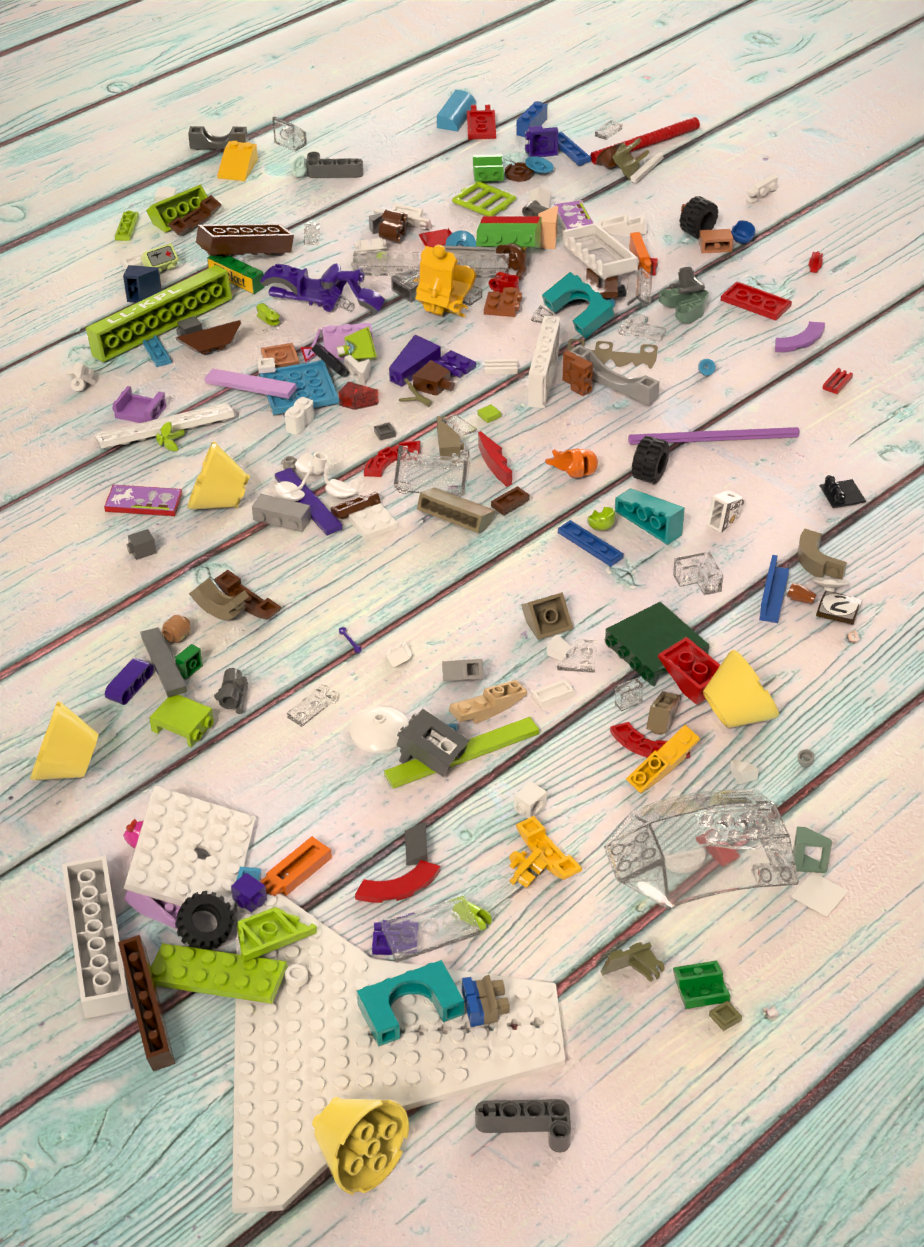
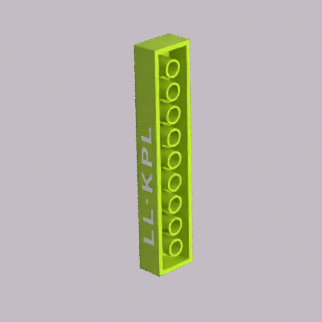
(159, 313)

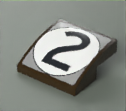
(839, 607)

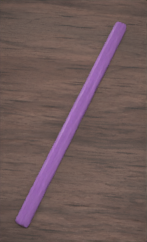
(721, 435)

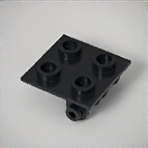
(841, 492)

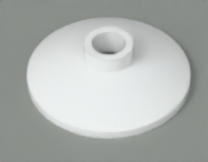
(829, 583)

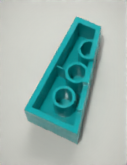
(651, 514)

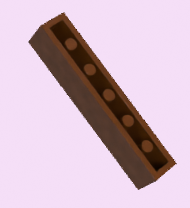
(146, 1003)

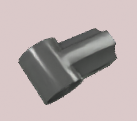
(533, 208)

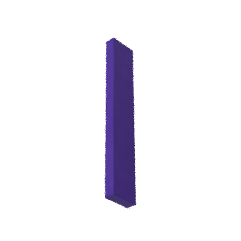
(319, 513)

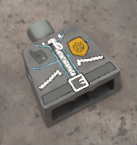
(406, 284)

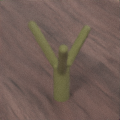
(419, 397)

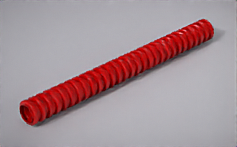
(657, 136)

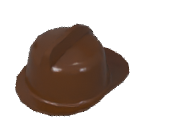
(605, 157)

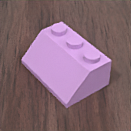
(334, 336)

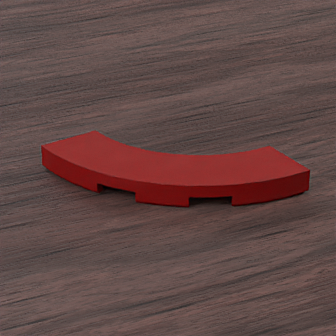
(386, 456)
(635, 741)
(398, 888)

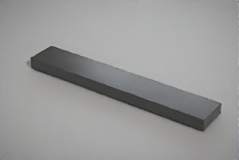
(163, 662)

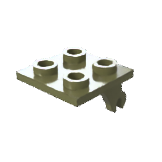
(626, 161)
(639, 957)

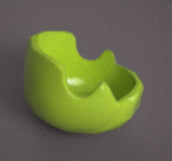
(602, 520)

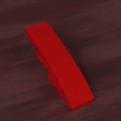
(494, 459)

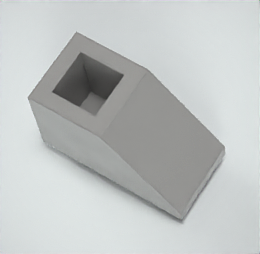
(462, 669)

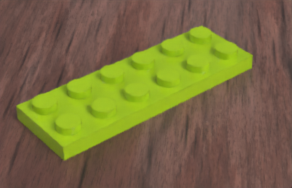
(217, 973)

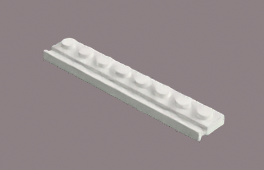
(150, 428)

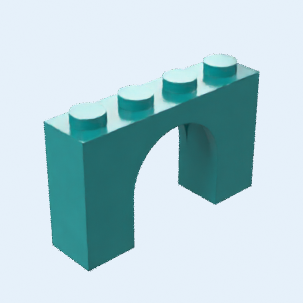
(572, 288)
(429, 981)

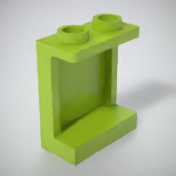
(183, 718)

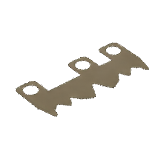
(621, 358)

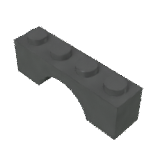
(201, 139)

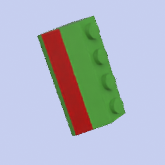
(509, 229)

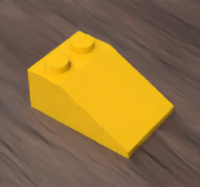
(237, 161)

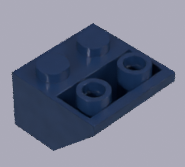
(141, 282)

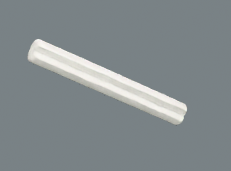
(651, 163)

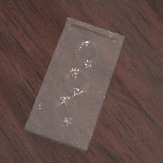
(430, 929)

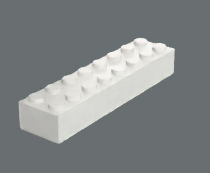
(95, 937)

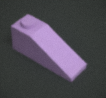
(153, 908)

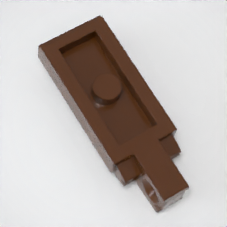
(356, 504)

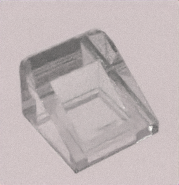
(539, 314)

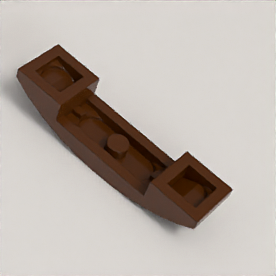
(197, 217)
(256, 606)

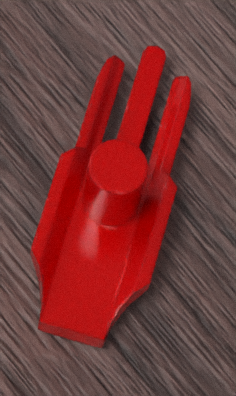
(815, 262)

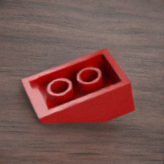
(689, 668)

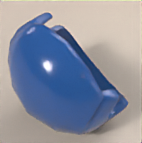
(743, 231)

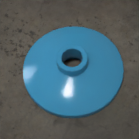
(539, 165)
(461, 238)

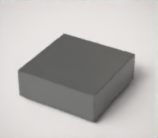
(384, 431)

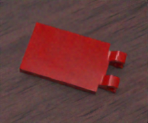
(481, 123)

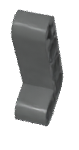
(333, 167)
(492, 1118)

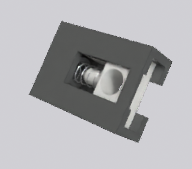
(430, 742)

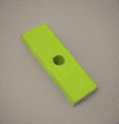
(126, 226)

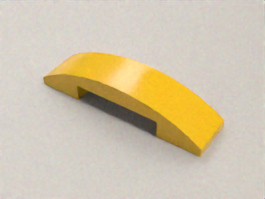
(557, 863)

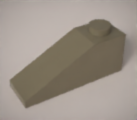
(448, 439)
(663, 712)

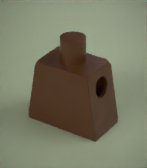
(433, 379)

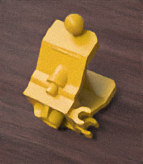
(443, 282)

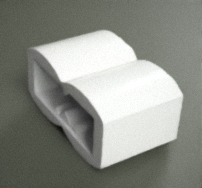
(299, 416)

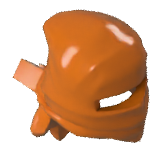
(575, 462)

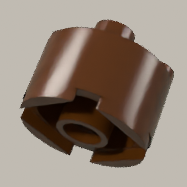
(393, 225)

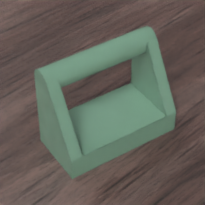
(808, 837)

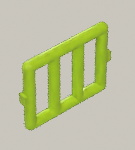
(469, 204)

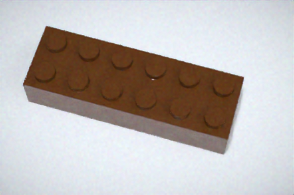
(244, 239)

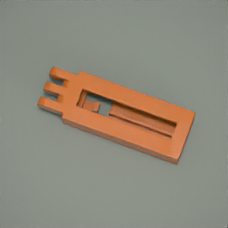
(639, 249)
(299, 865)

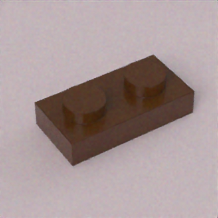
(510, 500)

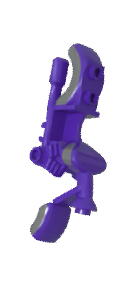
(322, 290)

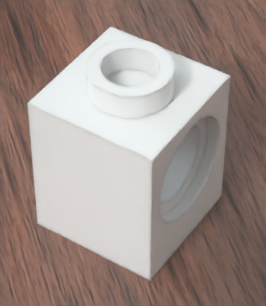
(530, 800)

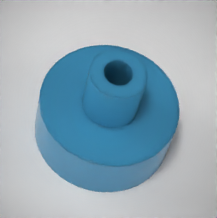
(710, 366)

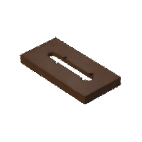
(611, 284)

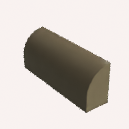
(455, 509)

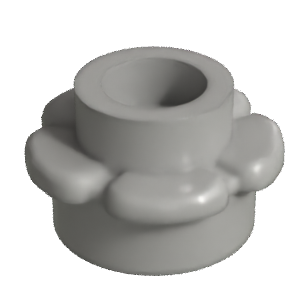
(289, 462)

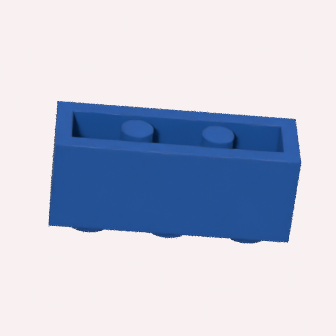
(533, 116)

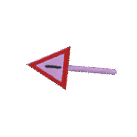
(307, 353)

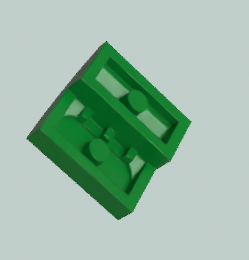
(701, 984)

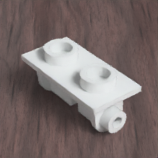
(377, 245)

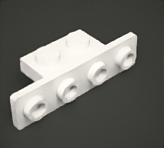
(414, 216)

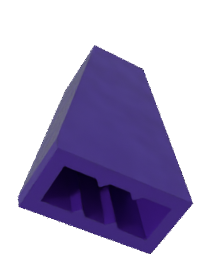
(412, 359)

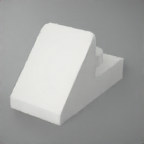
(358, 370)

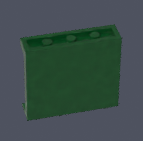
(646, 635)

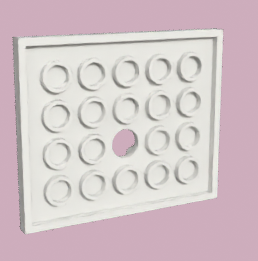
(165, 857)

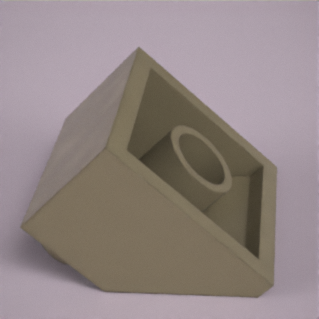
(547, 616)

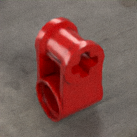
(503, 280)

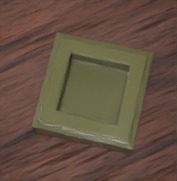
(725, 1015)

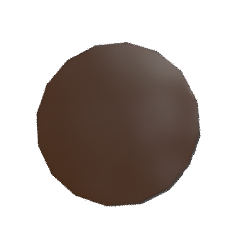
(518, 172)

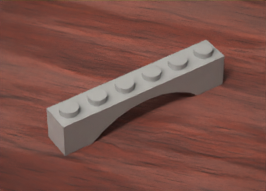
(639, 388)

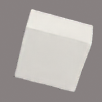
(164, 192)

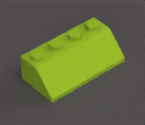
(175, 206)

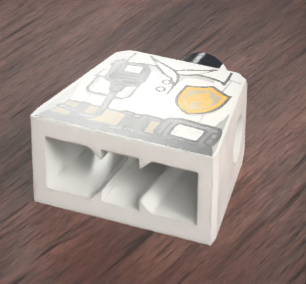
(724, 510)

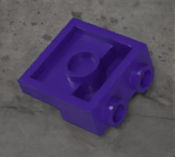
(541, 141)

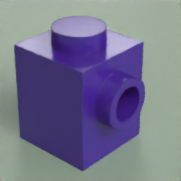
(248, 892)

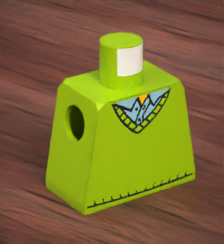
(358, 345)

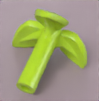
(167, 436)

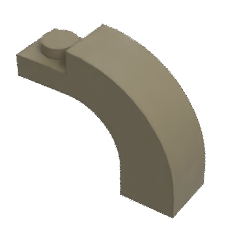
(815, 561)
(216, 602)

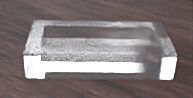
(608, 130)

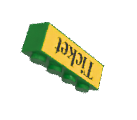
(239, 273)

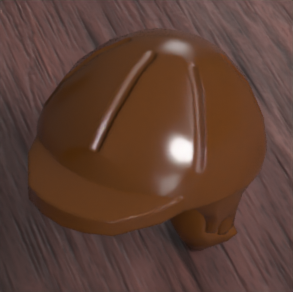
(517, 257)

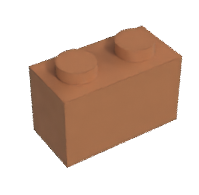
(715, 241)

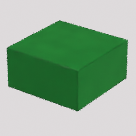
(189, 661)

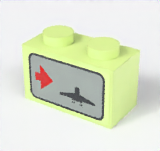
(161, 257)

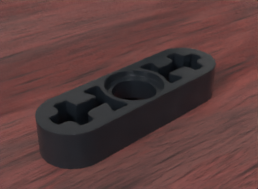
(330, 359)

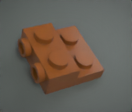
(503, 303)
(577, 373)

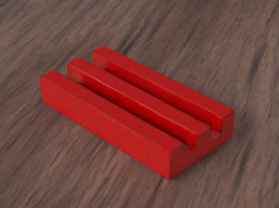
(834, 380)

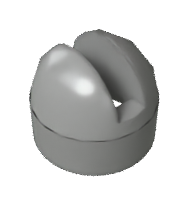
(808, 756)

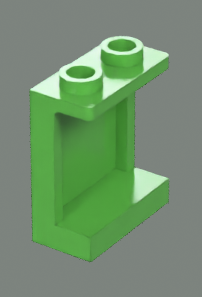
(488, 167)

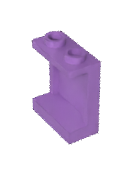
(137, 407)

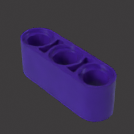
(129, 681)

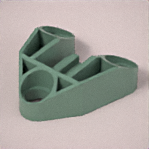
(688, 305)

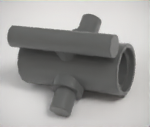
(233, 690)

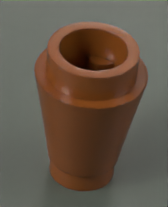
(800, 593)

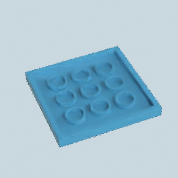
(311, 382)

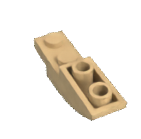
(492, 702)

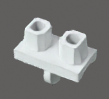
(81, 375)

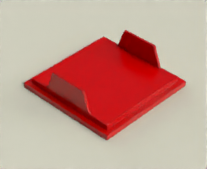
(435, 238)

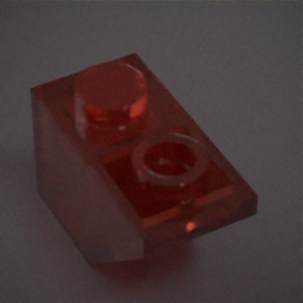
(357, 396)

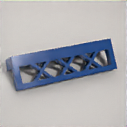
(773, 592)

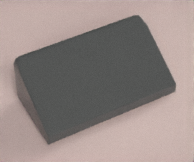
(416, 844)

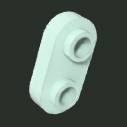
(299, 166)

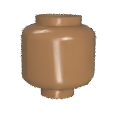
(176, 629)

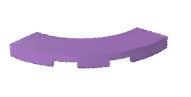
(804, 339)

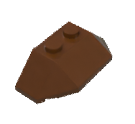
(210, 338)

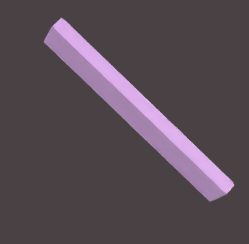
(250, 383)

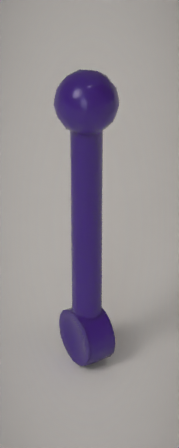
(342, 630)

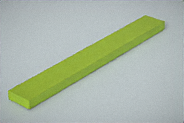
(477, 746)

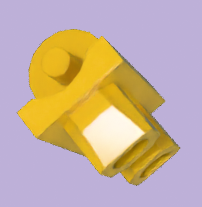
(522, 874)

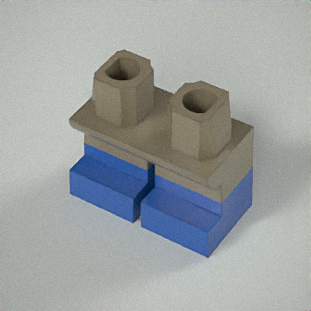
(481, 1001)

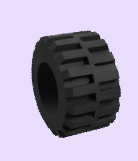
(698, 215)
(650, 459)
(215, 906)

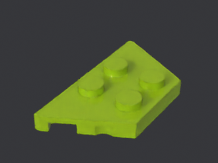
(269, 932)

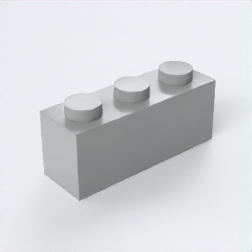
(281, 512)

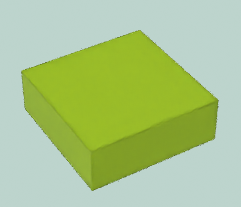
(489, 413)

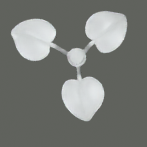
(313, 465)

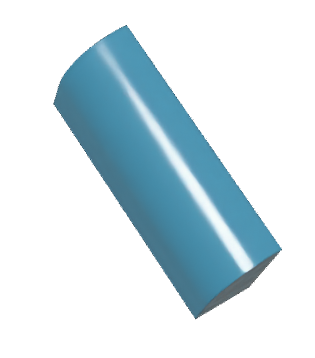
(455, 111)

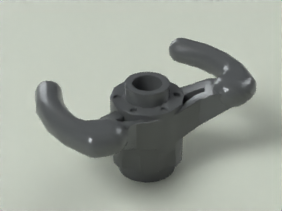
(687, 280)

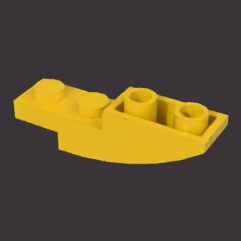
(664, 760)

